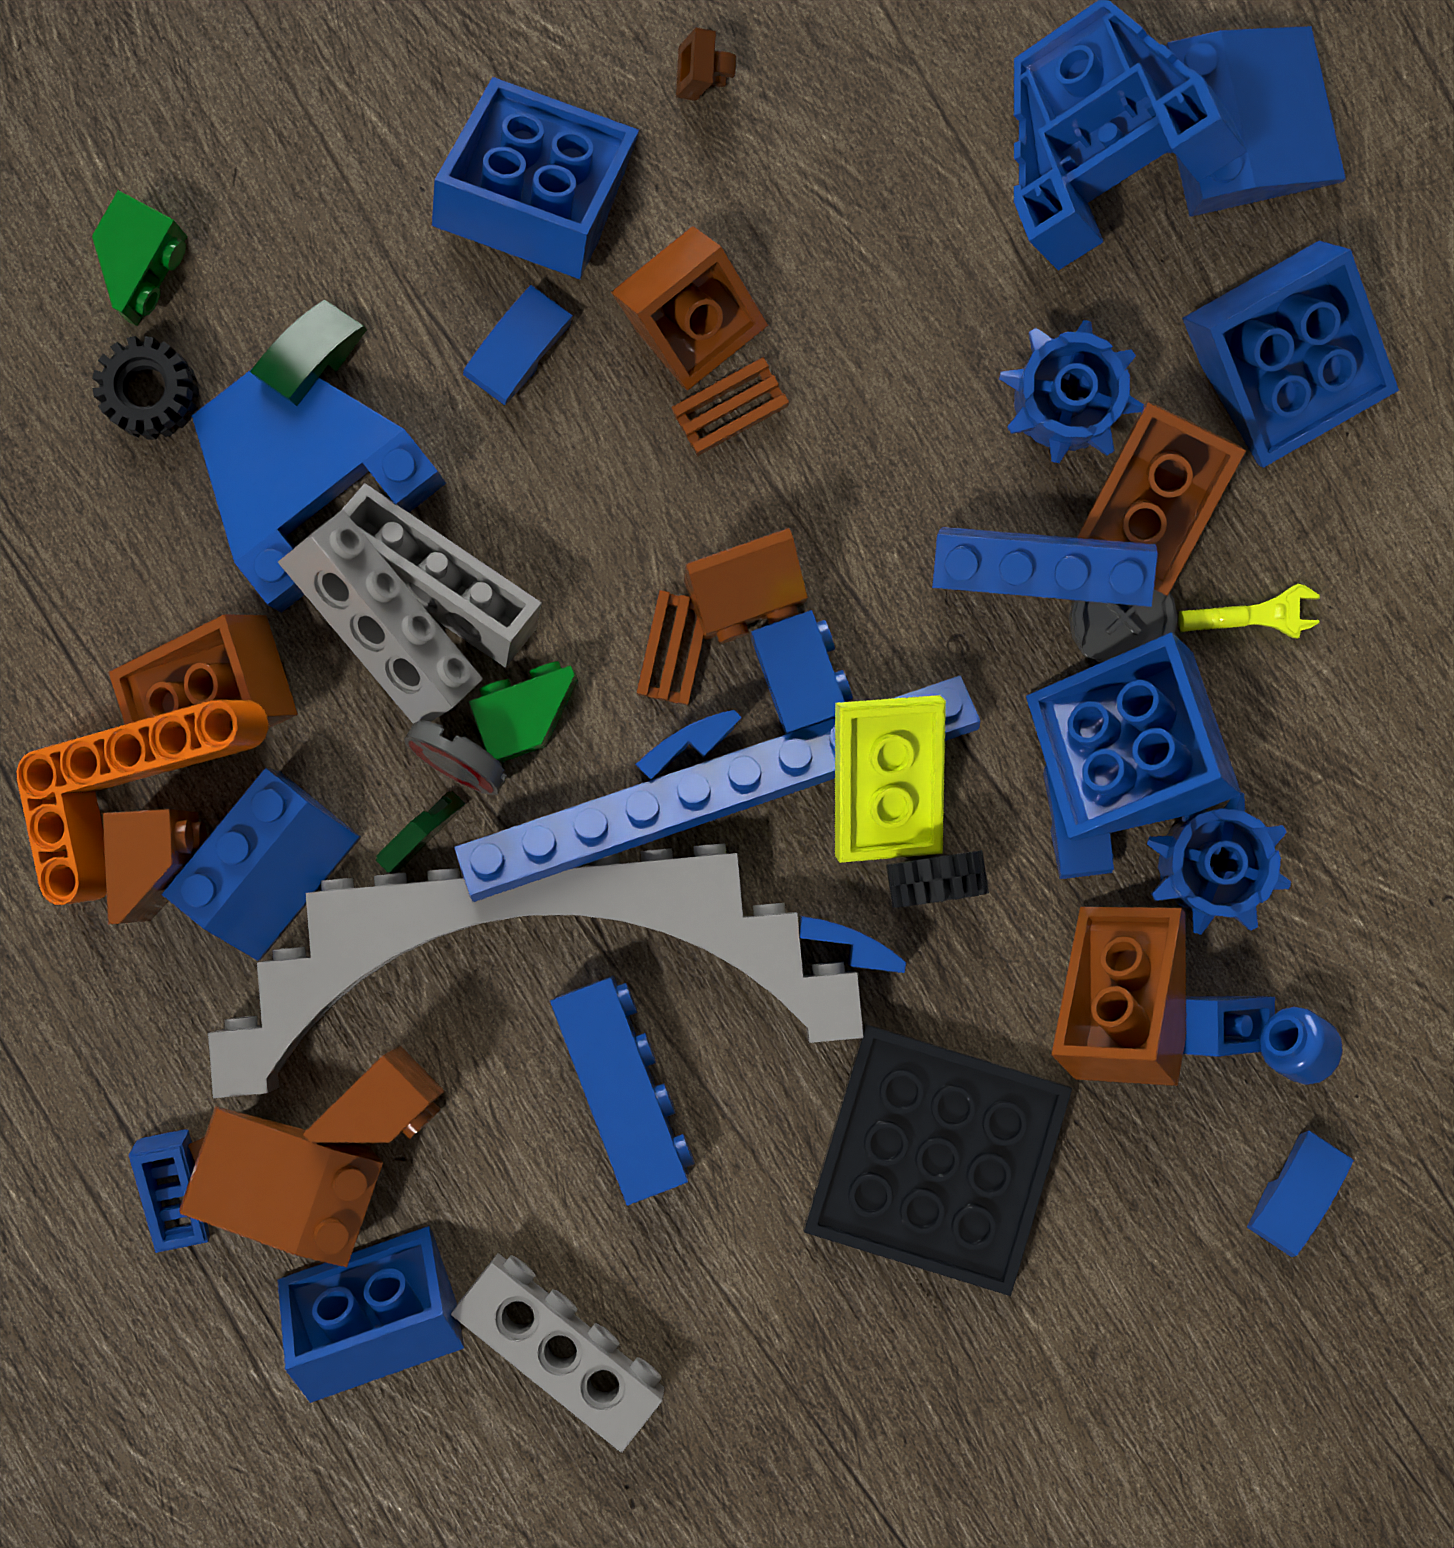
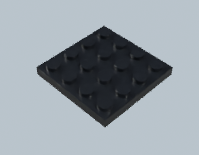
(937, 1159)

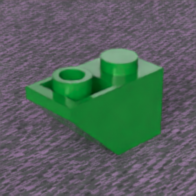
(136, 253)
(523, 715)

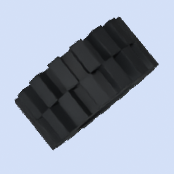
(123, 366)
(937, 879)

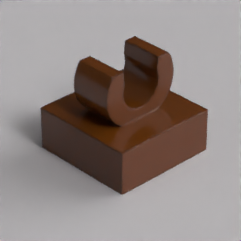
(701, 65)

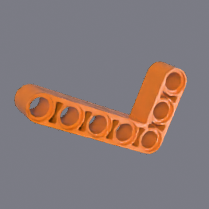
(62, 779)

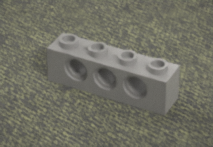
(447, 579)
(380, 619)
(611, 1414)

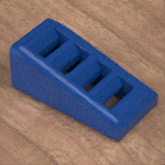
(146, 1174)

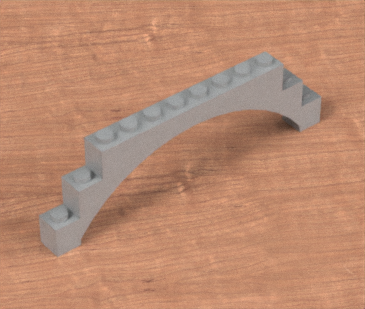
(370, 926)

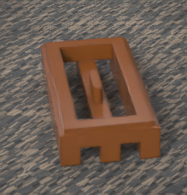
(768, 385)
(663, 693)

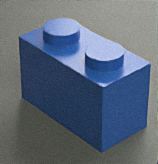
(800, 670)

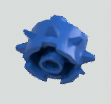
(1097, 381)
(1250, 868)

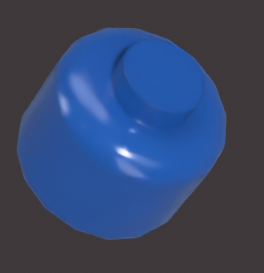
(1301, 1045)

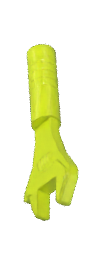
(1278, 613)

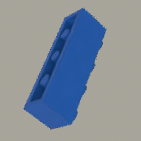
(1045, 566)
(621, 1090)

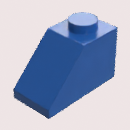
(1226, 1024)

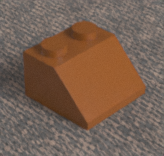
(690, 307)
(746, 586)
(144, 857)
(381, 1104)

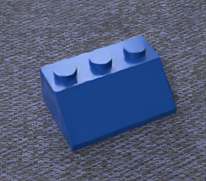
(261, 864)
(368, 1317)

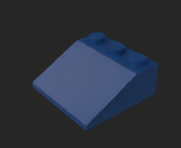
(1280, 110)
(533, 177)
(1293, 350)
(1132, 741)

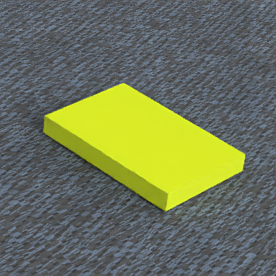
(889, 778)

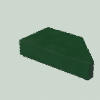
(419, 833)

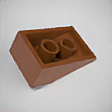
(1163, 488)
(217, 661)
(1125, 997)
(281, 1187)

